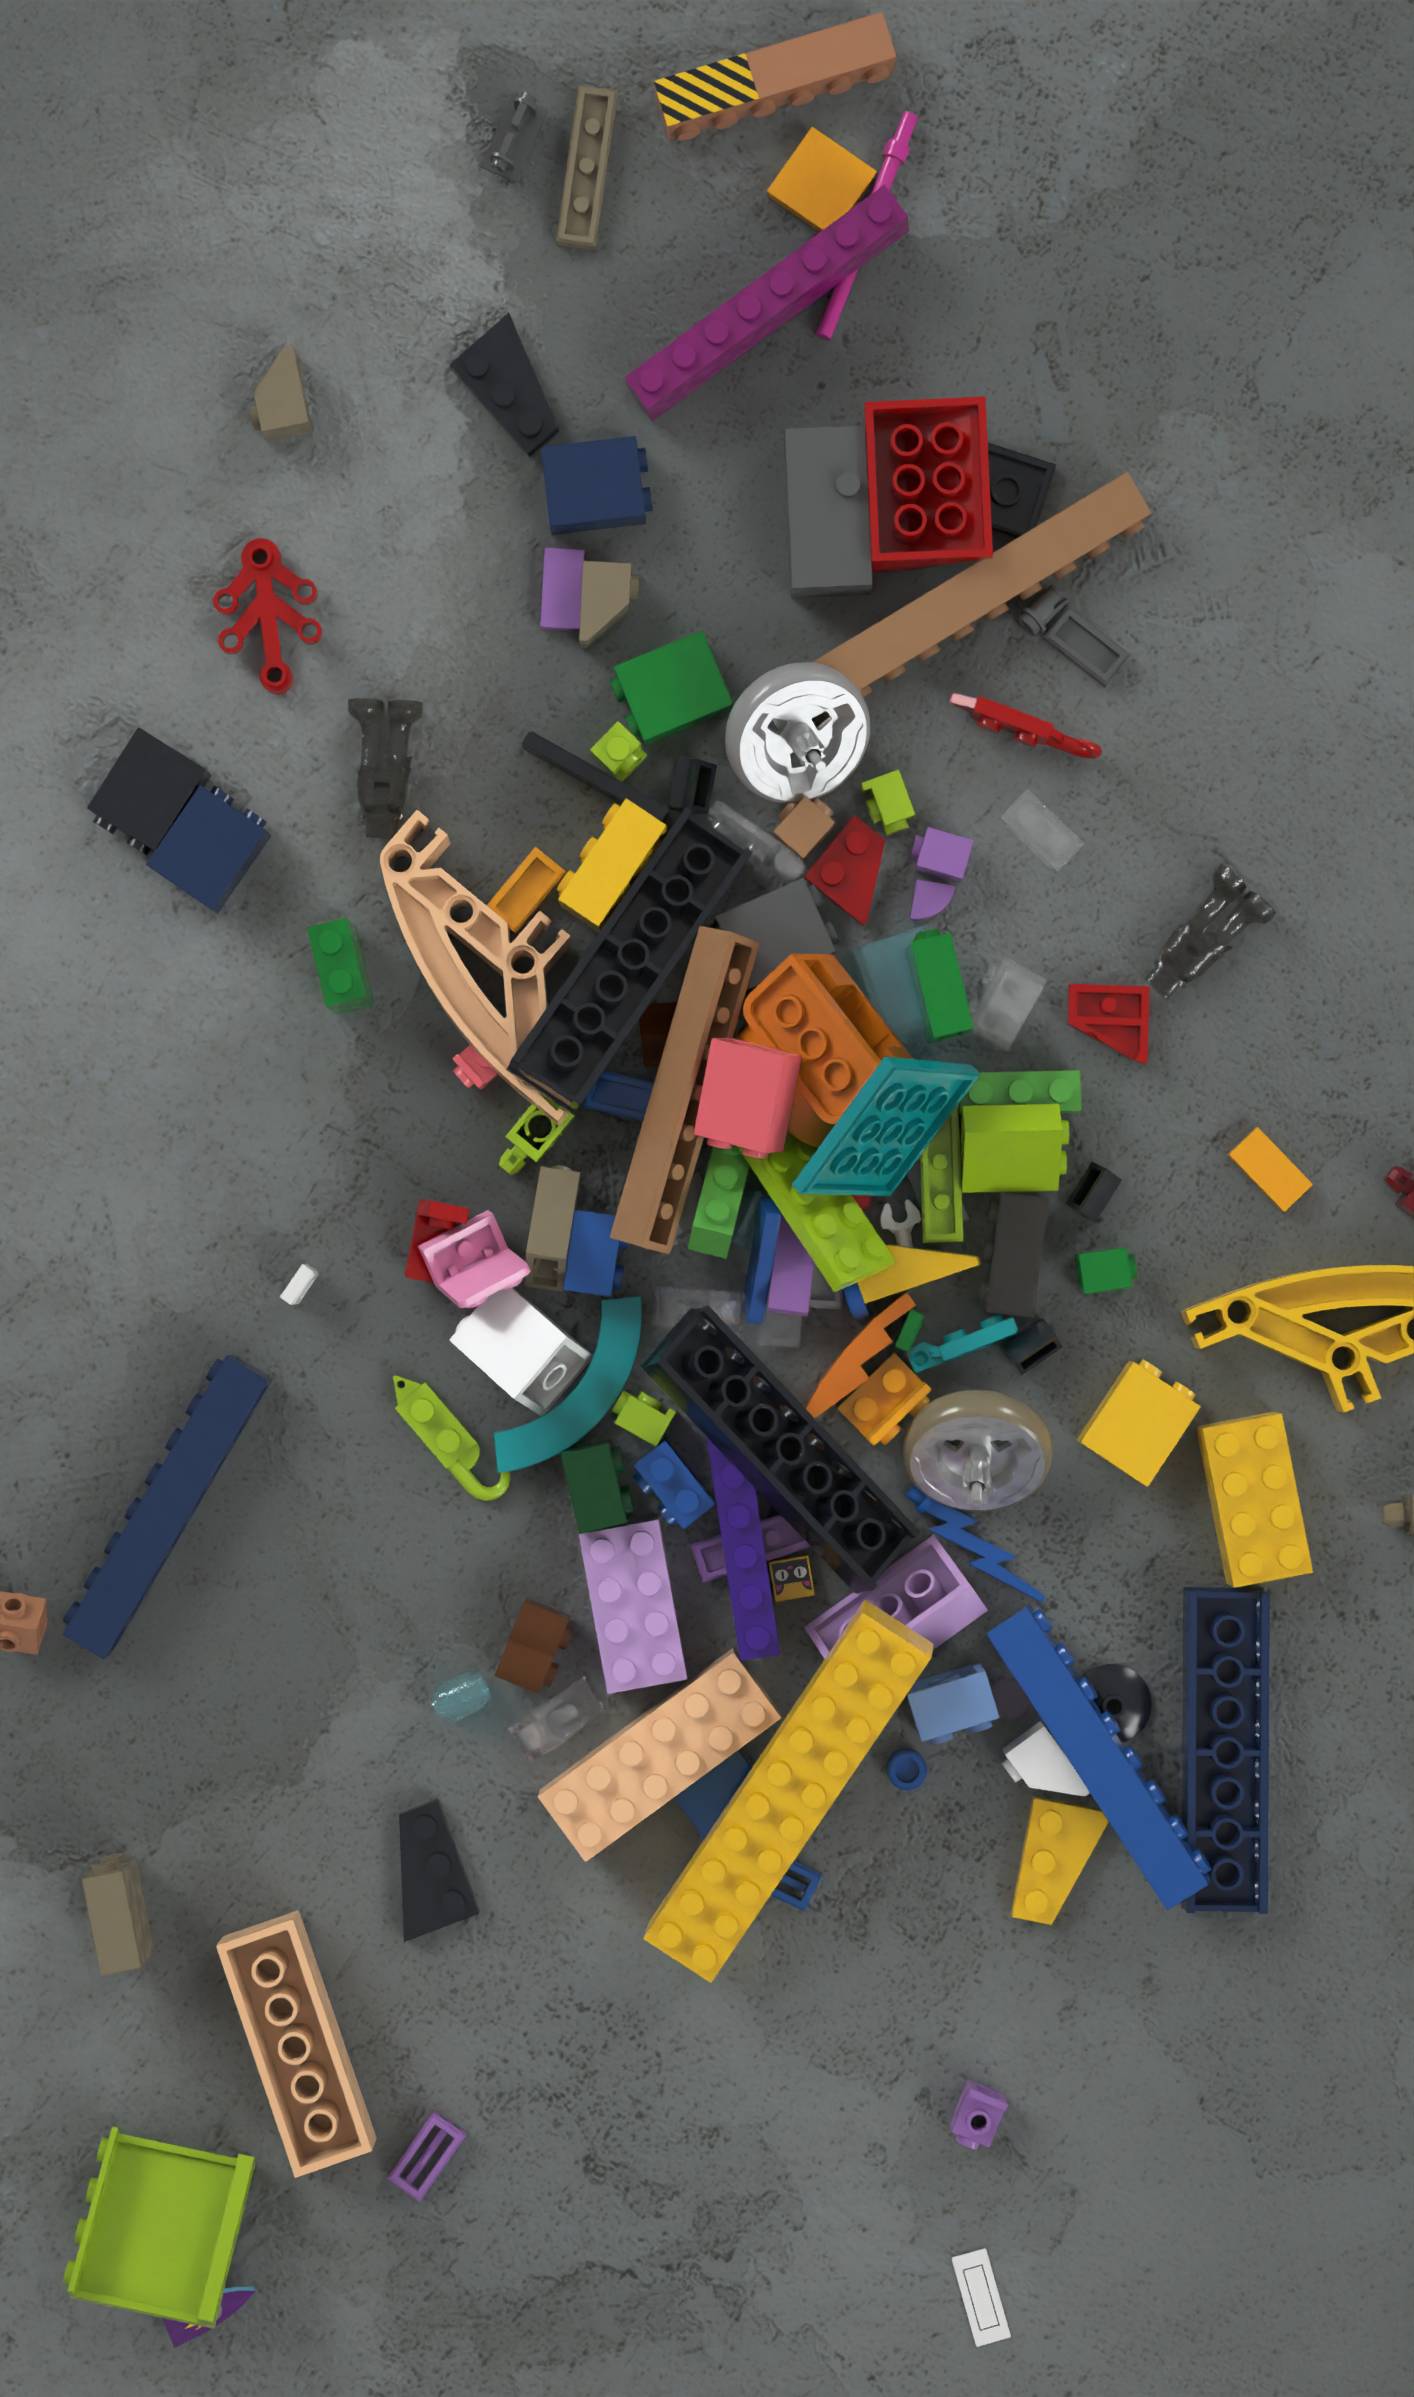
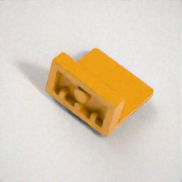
(885, 1400)

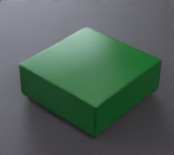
(908, 1330)

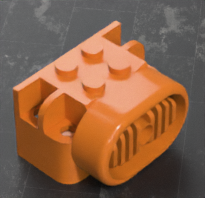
(826, 1024)

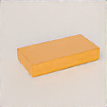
(526, 889)
(1269, 1169)

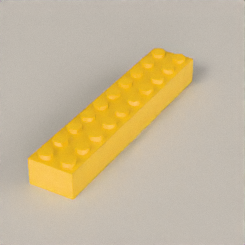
(788, 1790)

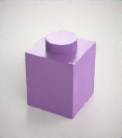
(941, 854)

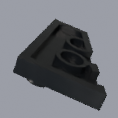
(507, 386)
(431, 1873)

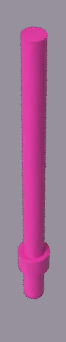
(894, 155)

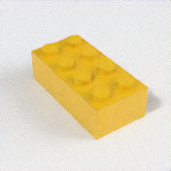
(1254, 1499)

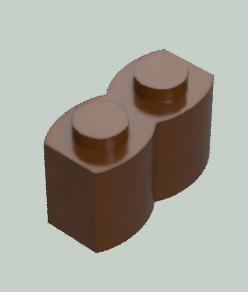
(533, 1646)

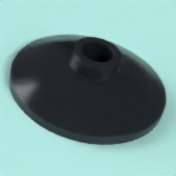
(1125, 1685)

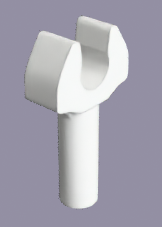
(901, 1230)

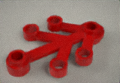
(267, 609)

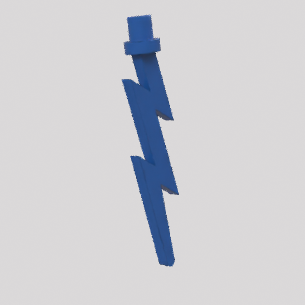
(953, 1533)

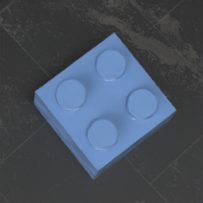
(952, 1703)

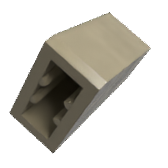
(551, 1227)

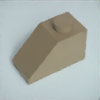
(281, 399)
(605, 598)

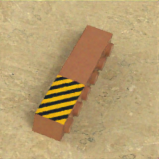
(775, 77)

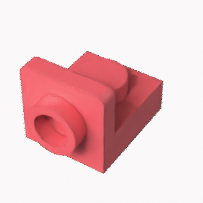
(473, 1069)

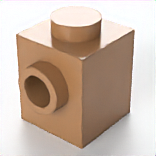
(804, 826)

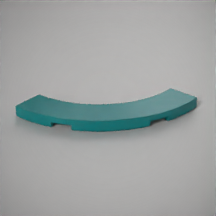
(587, 1401)

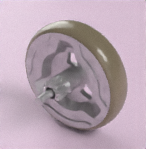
(977, 1471)

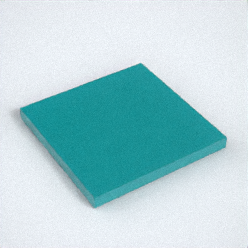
(886, 1127)

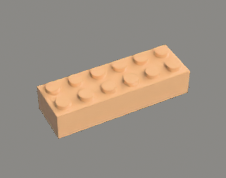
(659, 1754)
(296, 2043)

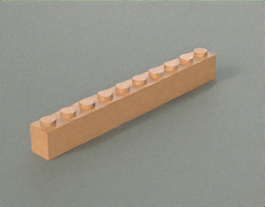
(989, 584)

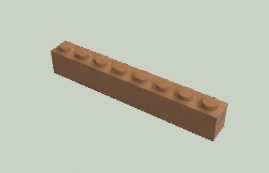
(667, 1142)

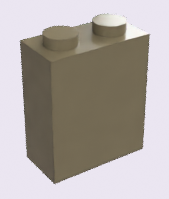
(118, 1914)

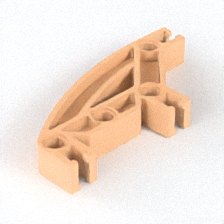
(424, 909)

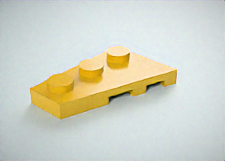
(1053, 1855)

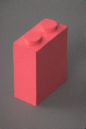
(747, 1096)

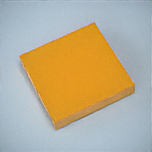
(821, 181)

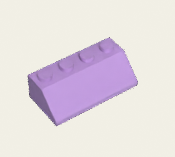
(917, 1590)

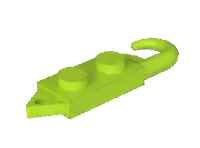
(445, 1436)

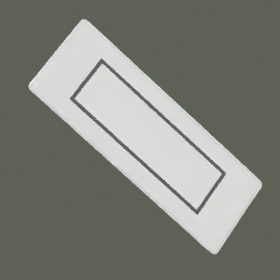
(981, 2297)

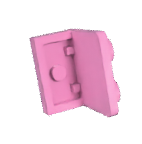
(473, 1261)

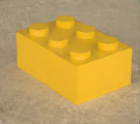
(611, 864)

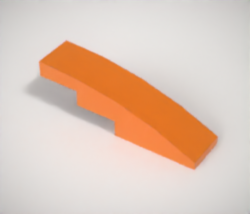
(845, 1372)

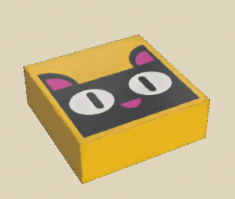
(791, 1578)

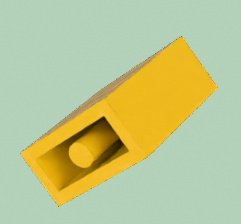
(1139, 1421)

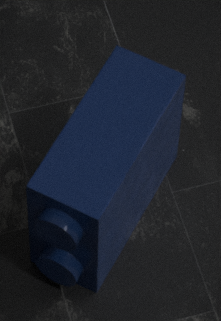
(595, 485)
(210, 847)

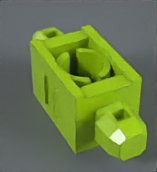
(513, 1159)

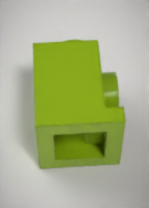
(618, 752)
(888, 802)
(642, 1416)

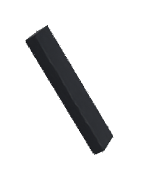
(591, 775)

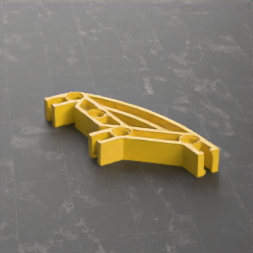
(1277, 1322)

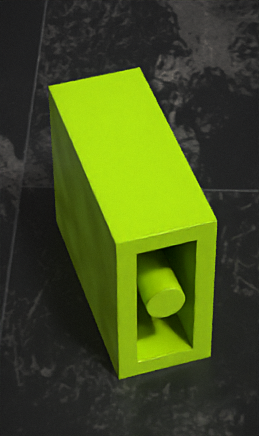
(1012, 1148)

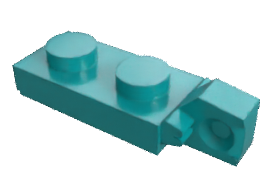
(959, 1344)

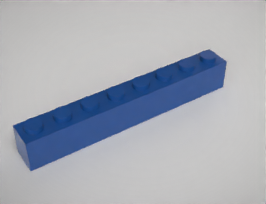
(1100, 1757)

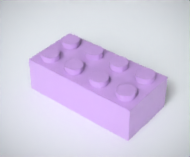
(633, 1605)

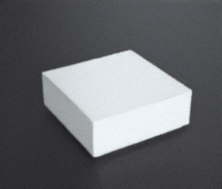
(299, 1284)

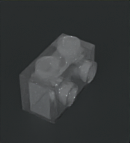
(1004, 1003)

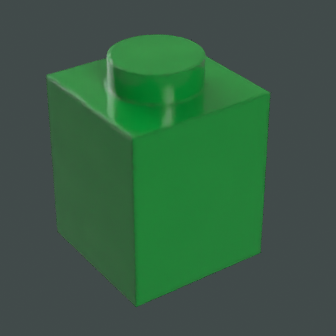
(1105, 1270)

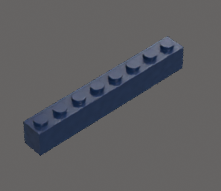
(167, 1505)

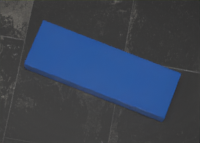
(761, 1260)

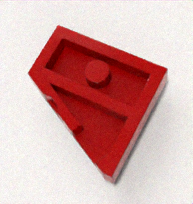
(850, 869)
(1112, 1016)

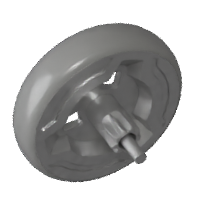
(791, 699)

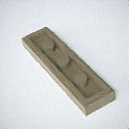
(587, 167)

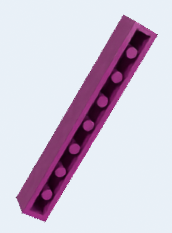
(768, 303)

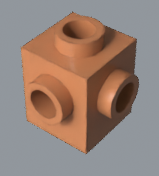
(22, 1622)

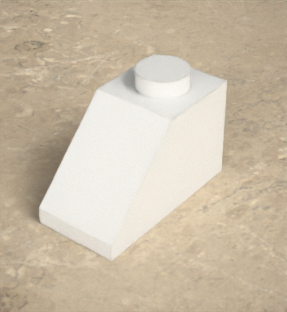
(1042, 1763)

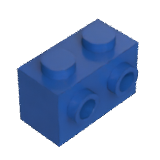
(593, 1255)
(673, 1483)

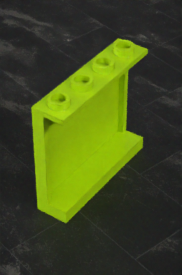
(159, 2229)

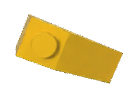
(913, 1268)

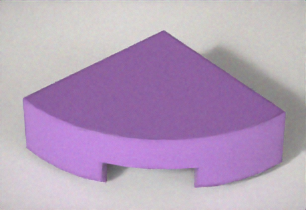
(930, 899)

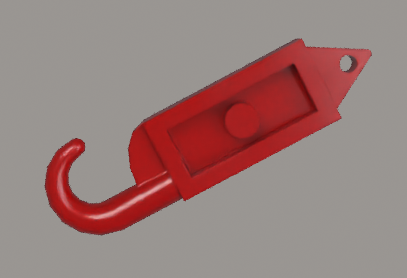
(1027, 728)

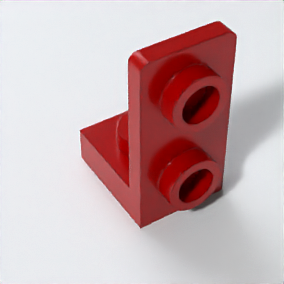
(430, 1221)

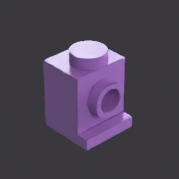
(977, 2101)

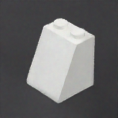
(521, 1349)

